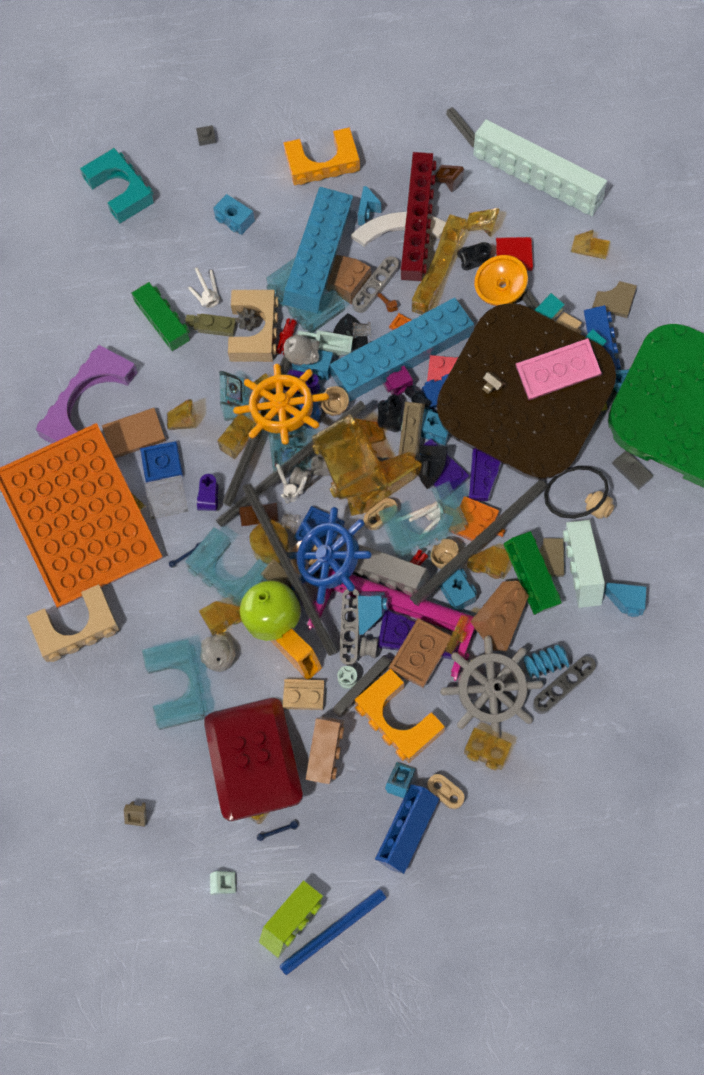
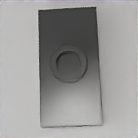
(632, 470)

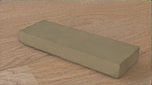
(411, 428)

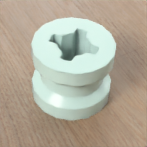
(345, 673)

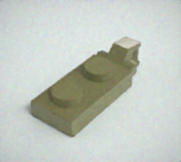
(212, 324)

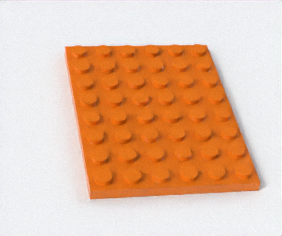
(77, 515)

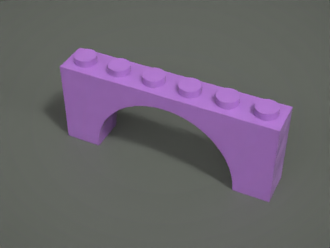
(99, 368)

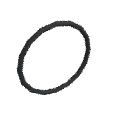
(581, 514)

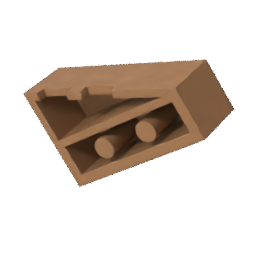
(501, 614)

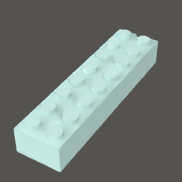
(539, 167)

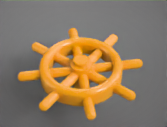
(281, 404)

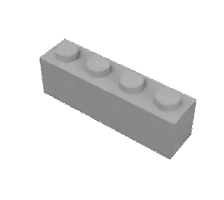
(391, 571)

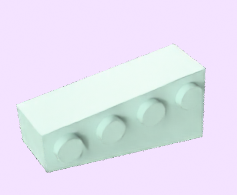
(584, 563)

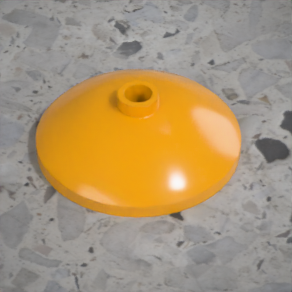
(501, 271)

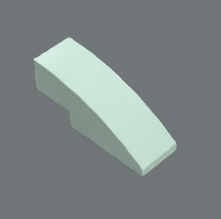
(331, 342)

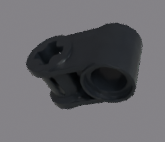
(473, 255)
(390, 413)

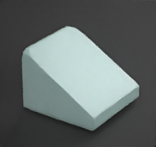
(222, 883)

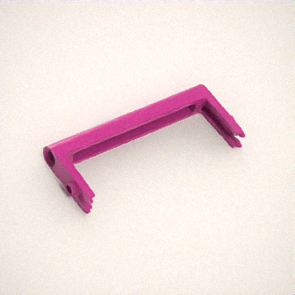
(401, 603)

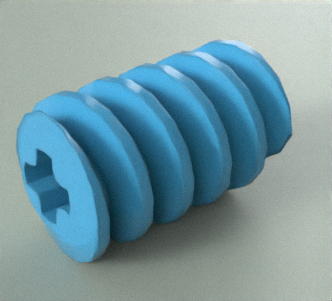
(551, 658)

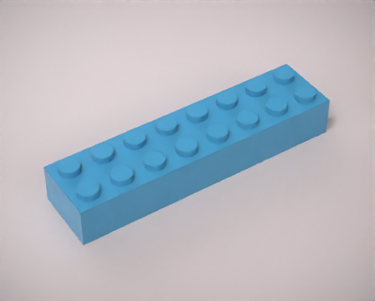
(317, 250)
(401, 347)

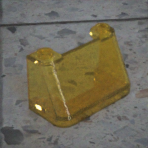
(349, 459)

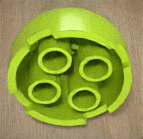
(269, 610)

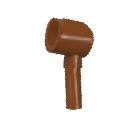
(390, 305)

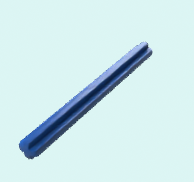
(332, 932)

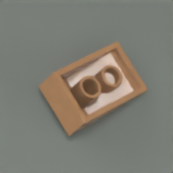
(348, 277)

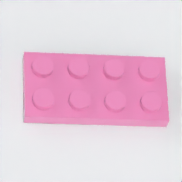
(558, 369)

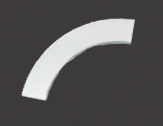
(391, 222)

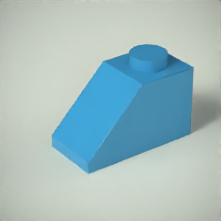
(627, 598)
(370, 608)

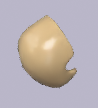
(337, 401)
(444, 552)

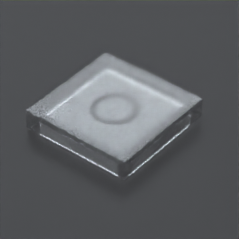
(166, 497)

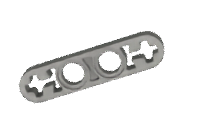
(377, 285)
(349, 626)

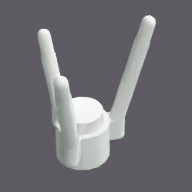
(209, 297)
(290, 491)
(431, 512)

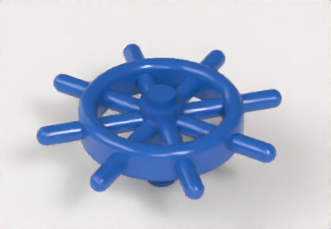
(328, 555)

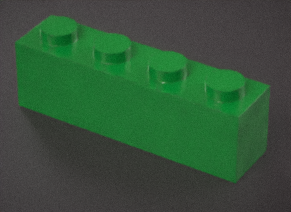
(160, 316)
(532, 572)

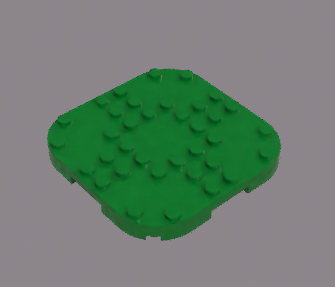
(662, 402)

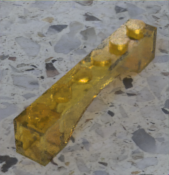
(432, 282)

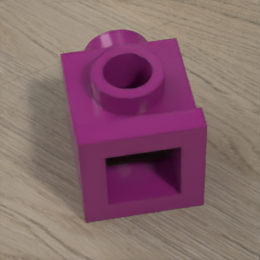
(398, 381)

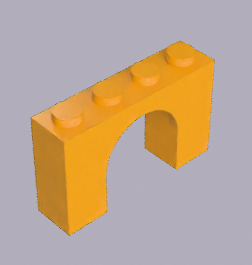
(305, 170)
(406, 742)

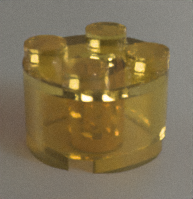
(260, 543)

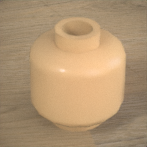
(604, 510)

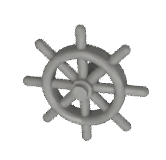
(492, 687)

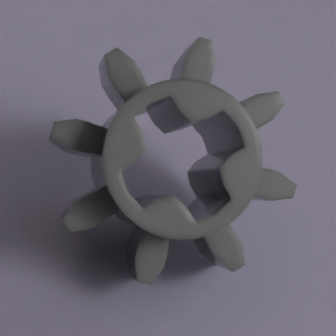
(243, 323)

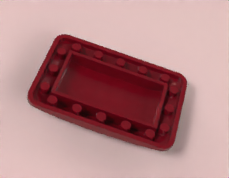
(252, 759)

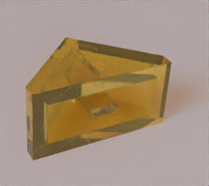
(182, 416)

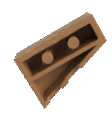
(325, 750)

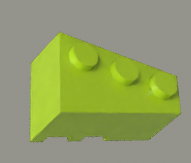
(290, 919)

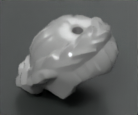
(301, 350)
(215, 648)

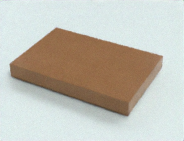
(133, 433)
(420, 653)

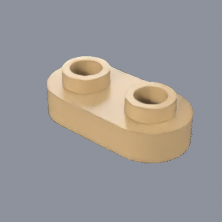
(373, 514)
(447, 790)

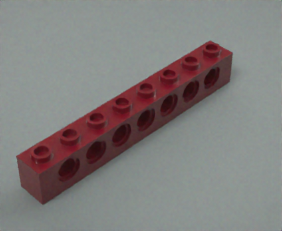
(417, 216)

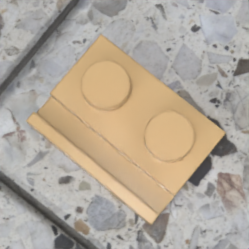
(303, 694)

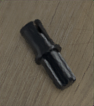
(417, 396)

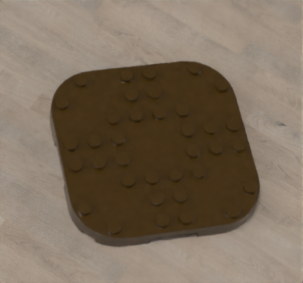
(527, 435)

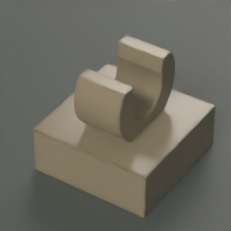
(492, 382)
(135, 814)

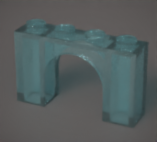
(330, 306)
(450, 520)
(204, 560)
(190, 706)

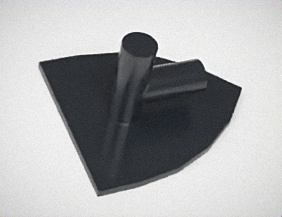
(345, 327)
(433, 462)

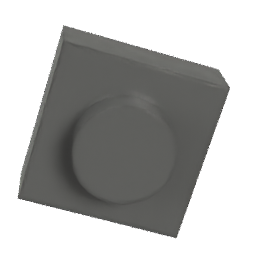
(206, 135)

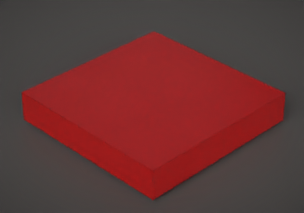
(516, 247)

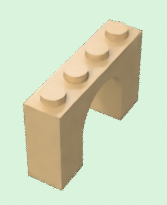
(260, 346)
(100, 625)

